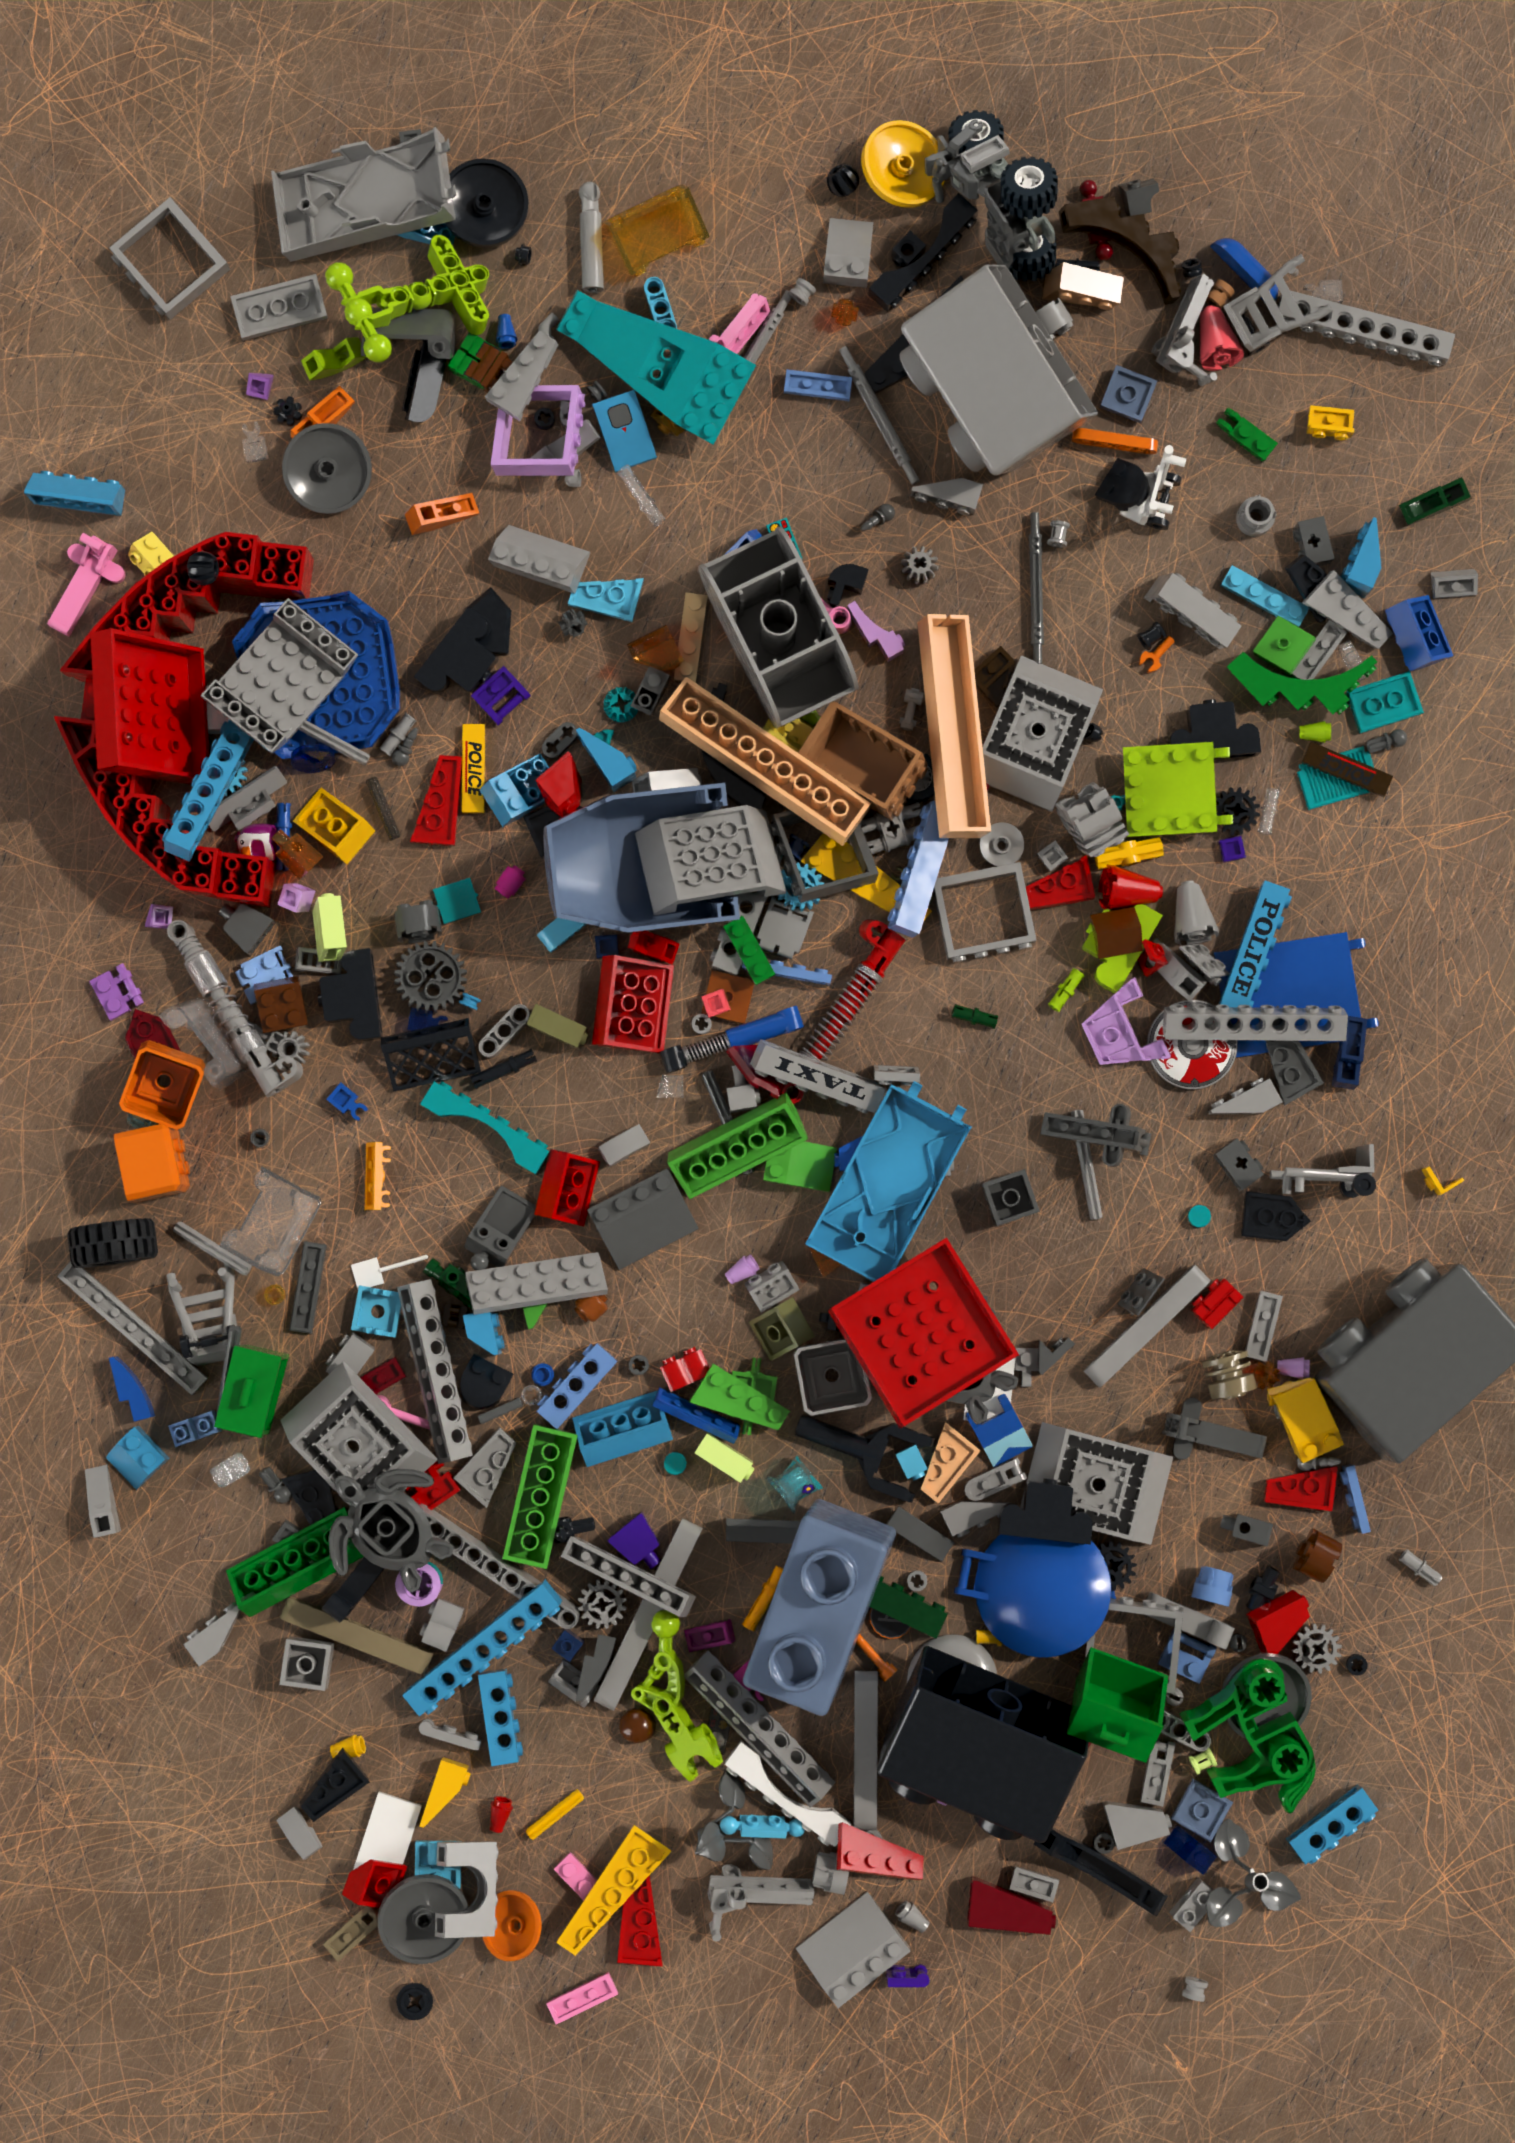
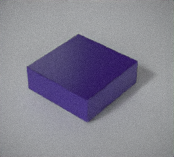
(1232, 849)

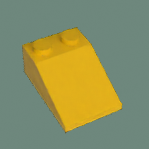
(334, 825)
(1308, 1420)

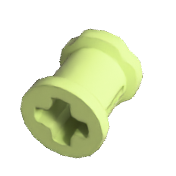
(1205, 1764)

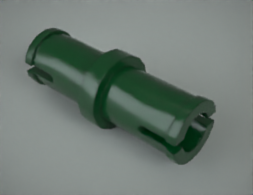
(974, 1016)

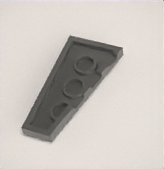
(1291, 1068)

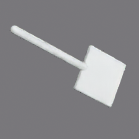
(369, 1272)

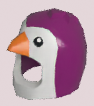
(257, 840)

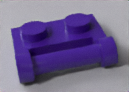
(495, 690)
(907, 1977)

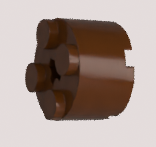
(1317, 1556)

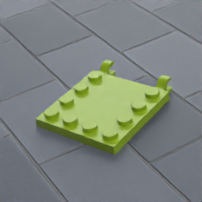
(1172, 789)

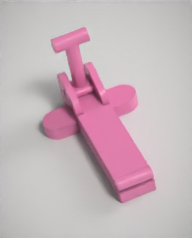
(744, 324)
(95, 564)

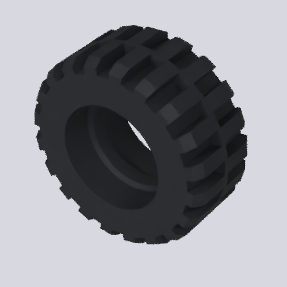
(112, 1242)

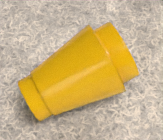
(353, 1745)

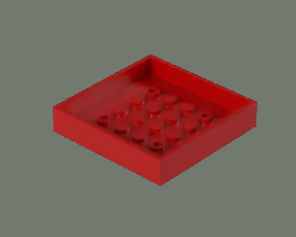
(149, 706)
(923, 1333)

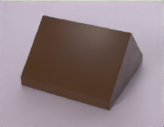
(1117, 932)

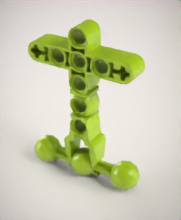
(450, 284)

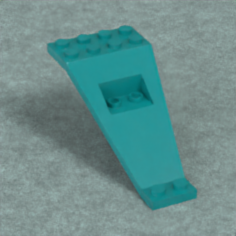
(694, 383)

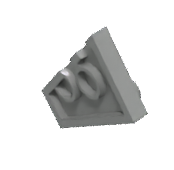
(485, 1467)

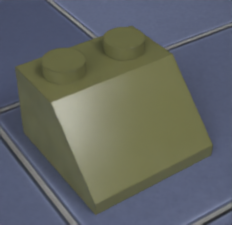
(781, 1329)

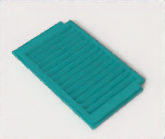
(1323, 789)

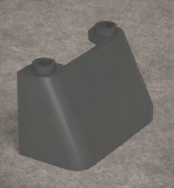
(433, 325)

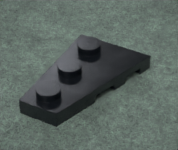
(1306, 577)
(312, 1495)
(333, 1786)

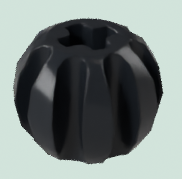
(843, 180)
(202, 568)

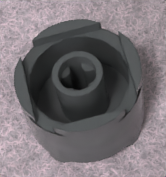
(417, 922)

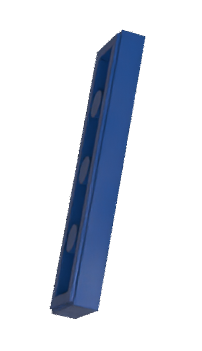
(696, 1415)

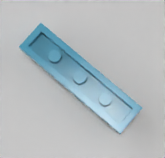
(1264, 596)

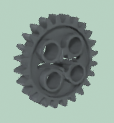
(447, 988)

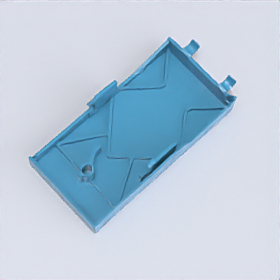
(889, 1183)

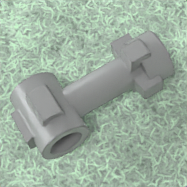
(913, 698)

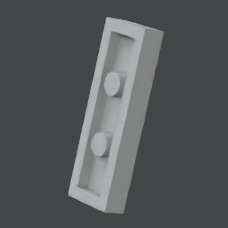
(1319, 652)
(1263, 1325)

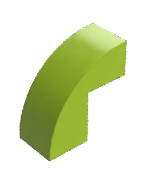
(329, 362)

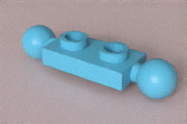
(761, 1826)

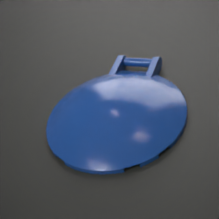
(1039, 1593)

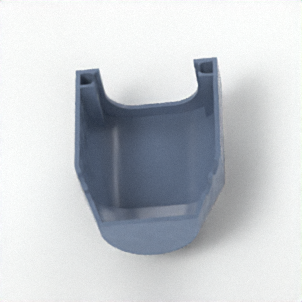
(597, 865)

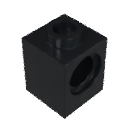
(911, 242)

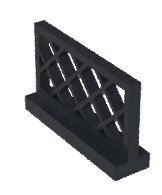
(424, 1037)

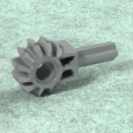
(279, 1043)

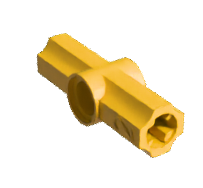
(1130, 853)

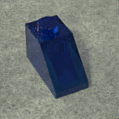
(1190, 1849)

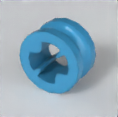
(469, 1001)

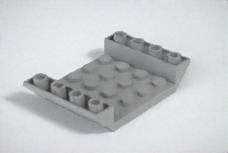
(281, 677)
(708, 857)

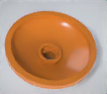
(510, 1941)

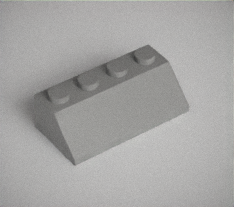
(539, 558)

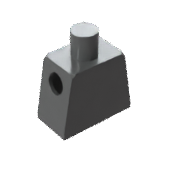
(246, 926)
(1259, 1529)

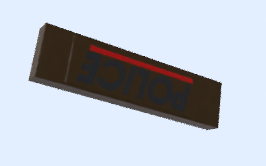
(1347, 769)

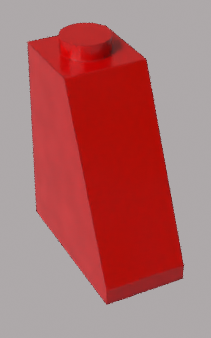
(1278, 1621)

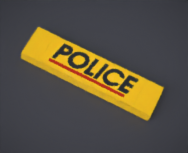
(473, 768)

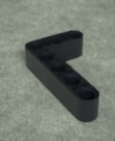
(352, 1590)

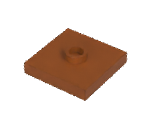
(738, 994)

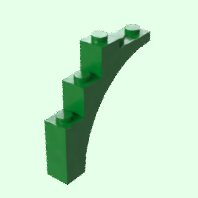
(1329, 691)

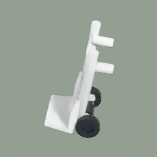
(1157, 481)

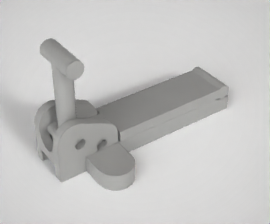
(1177, 348)
(733, 1891)

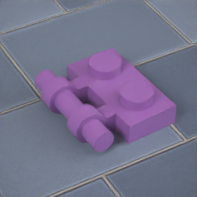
(110, 995)

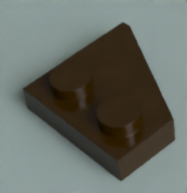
(994, 675)

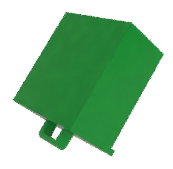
(251, 1390)
(1118, 1705)

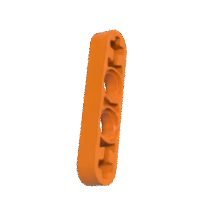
(1115, 441)

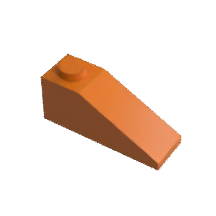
(440, 513)

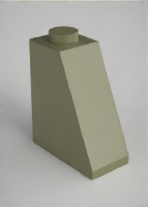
(557, 1027)

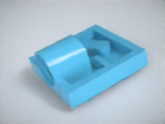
(426, 1862)

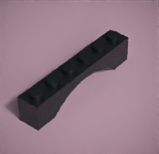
(894, 284)

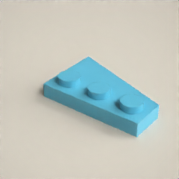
(608, 598)

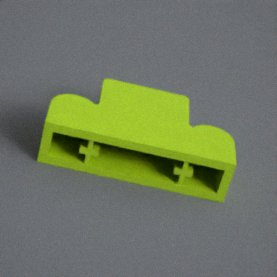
(1117, 968)

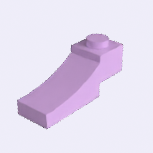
(889, 643)

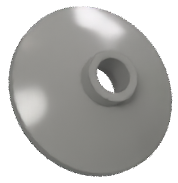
(1010, 837)

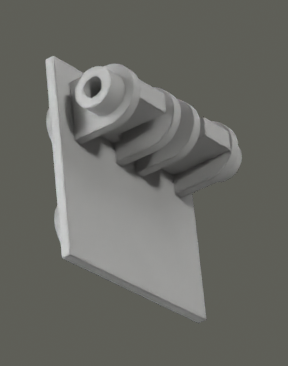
(1199, 958)

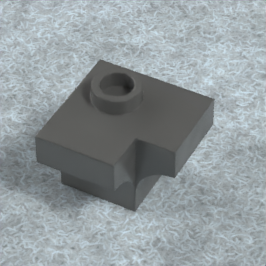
(1138, 196)

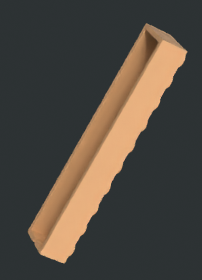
(954, 726)

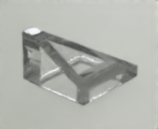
(670, 1086)

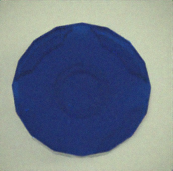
(313, 759)

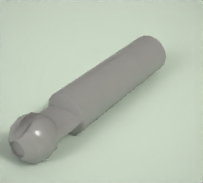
(591, 239)

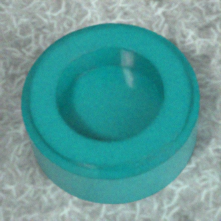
(1199, 1216)
(675, 1463)

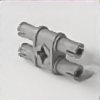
(888, 840)

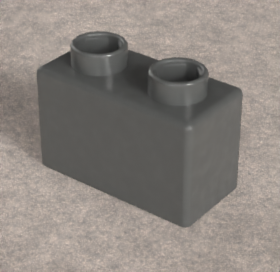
(1418, 1359)

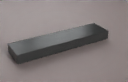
(308, 1287)

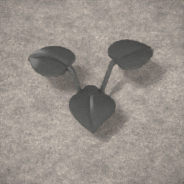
(711, 1838)
(1275, 1888)

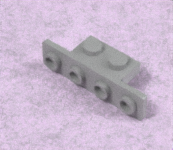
(249, 801)

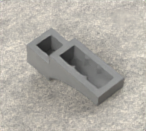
(555, 450)

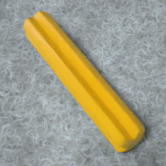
(554, 1814)

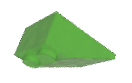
(802, 1166)

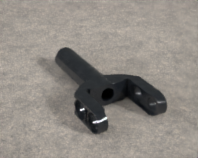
(866, 1449)

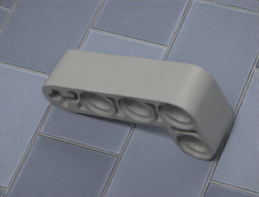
(1197, 1623)

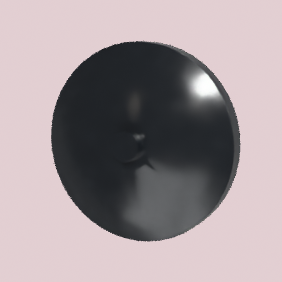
(488, 203)

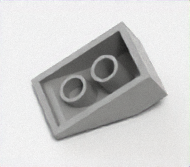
(848, 253)

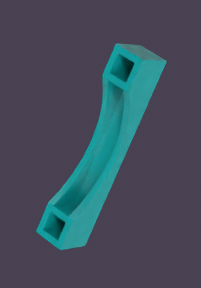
(445, 1103)

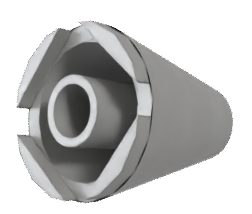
(1193, 916)

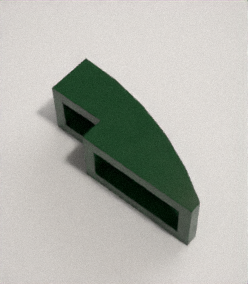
(1435, 501)

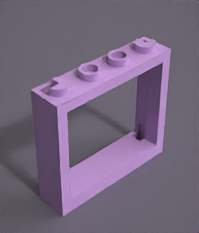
(541, 467)

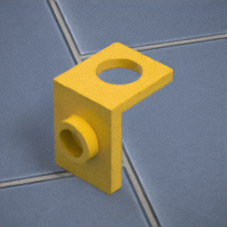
(1433, 1183)

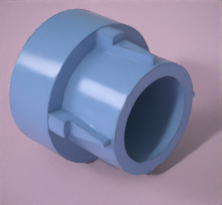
(1213, 1586)

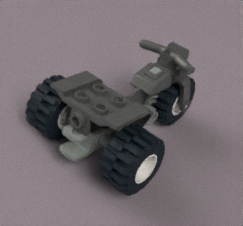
(1012, 193)

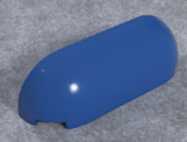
(1243, 264)

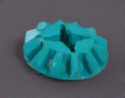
(615, 713)

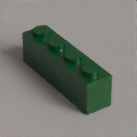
(909, 1608)

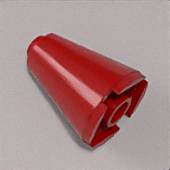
(1127, 888)

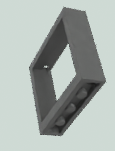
(860, 846)

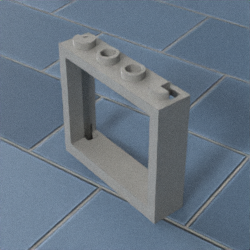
(193, 290)
(976, 876)
(1149, 1607)

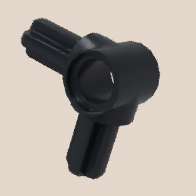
(568, 1528)

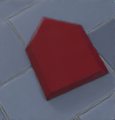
(148, 1027)
(742, 1057)

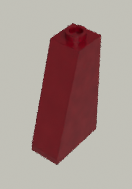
(1004, 1910)

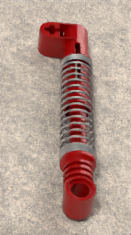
(868, 975)

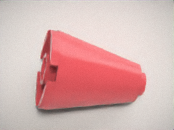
(1217, 340)

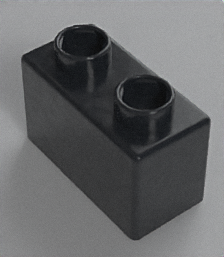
(981, 1747)

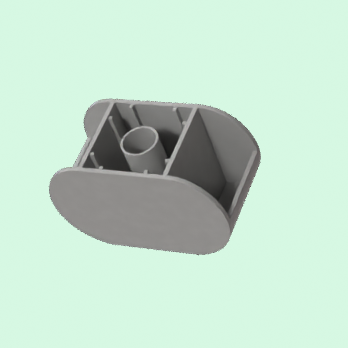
(779, 627)

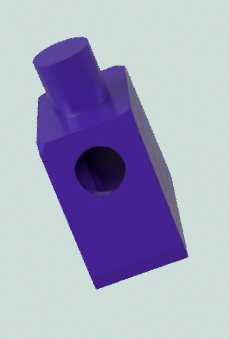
(637, 1541)

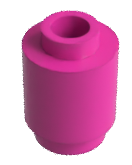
(510, 881)

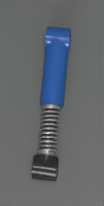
(745, 1034)

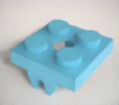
(364, 1320)

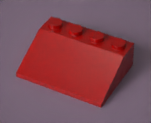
(632, 1004)

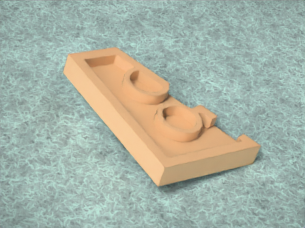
(947, 1463)

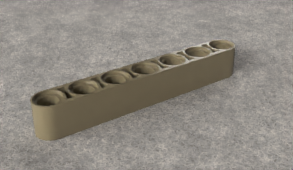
(357, 1636)

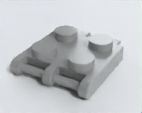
(783, 929)

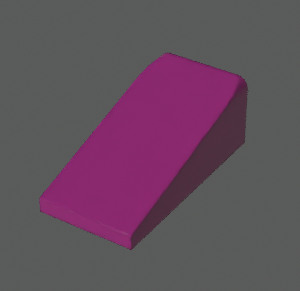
(710, 1635)

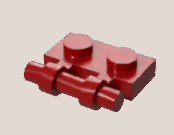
(440, 1491)

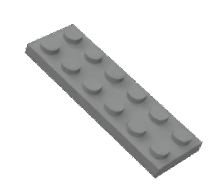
(536, 1283)

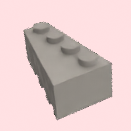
(1194, 609)

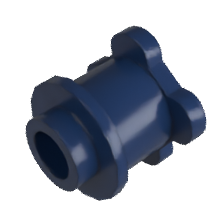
(797, 847)

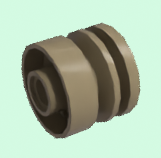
(1229, 1376)

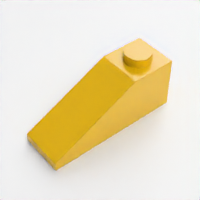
(447, 1783)

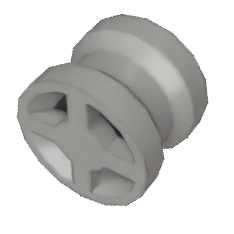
(802, 291)
(1195, 1988)

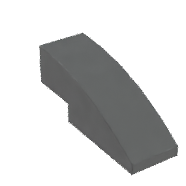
(920, 1533)
(595, 1667)

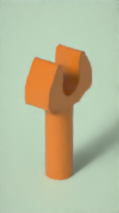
(1154, 656)

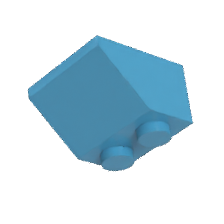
(137, 1457)

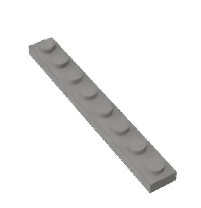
(133, 1328)

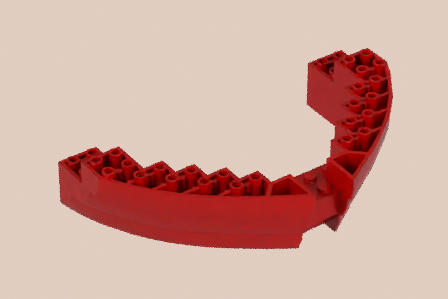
(153, 608)

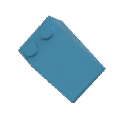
(610, 761)

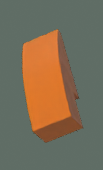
(328, 410)

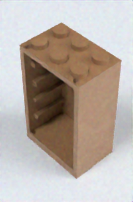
(865, 759)

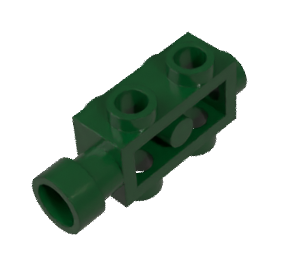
(450, 1276)

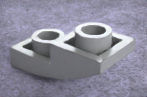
(624, 1145)
(298, 1833)

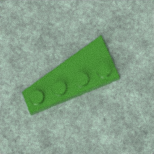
(733, 1397)

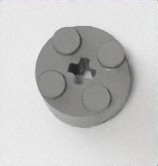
(1055, 318)

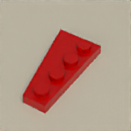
(440, 809)

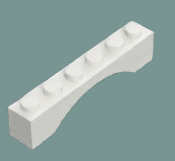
(748, 1764)

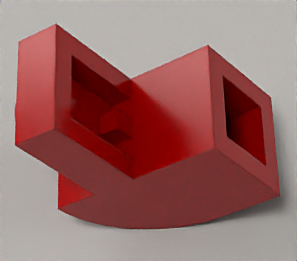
(653, 946)

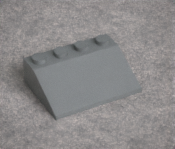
(853, 1949)

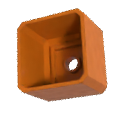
(159, 1103)
(152, 1162)

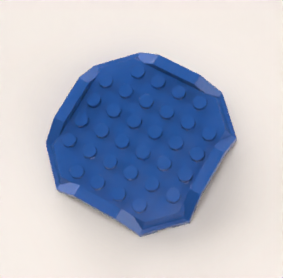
(370, 690)

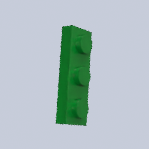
(749, 950)

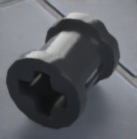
(1151, 635)

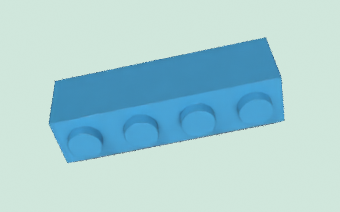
(75, 493)
(621, 1429)

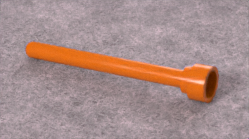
(884, 1668)

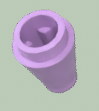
(742, 1269)
(1294, 1367)

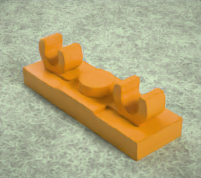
(375, 1176)

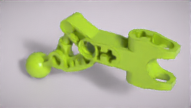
(685, 1737)

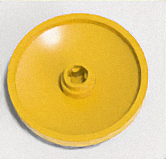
(896, 163)

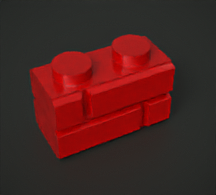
(1216, 1302)

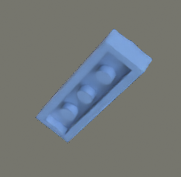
(799, 972)

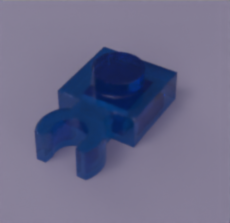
(420, 1019)

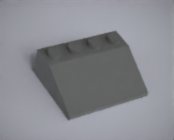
(643, 1219)

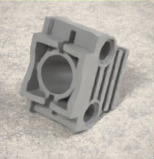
(1092, 820)

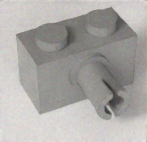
(742, 1095)

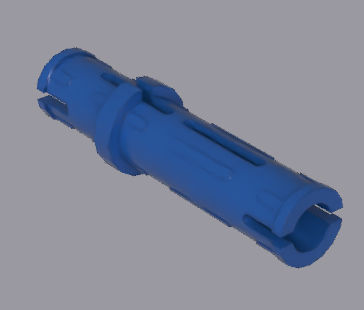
(284, 824)

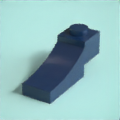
(1350, 1055)

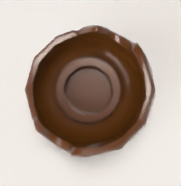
(637, 1725)

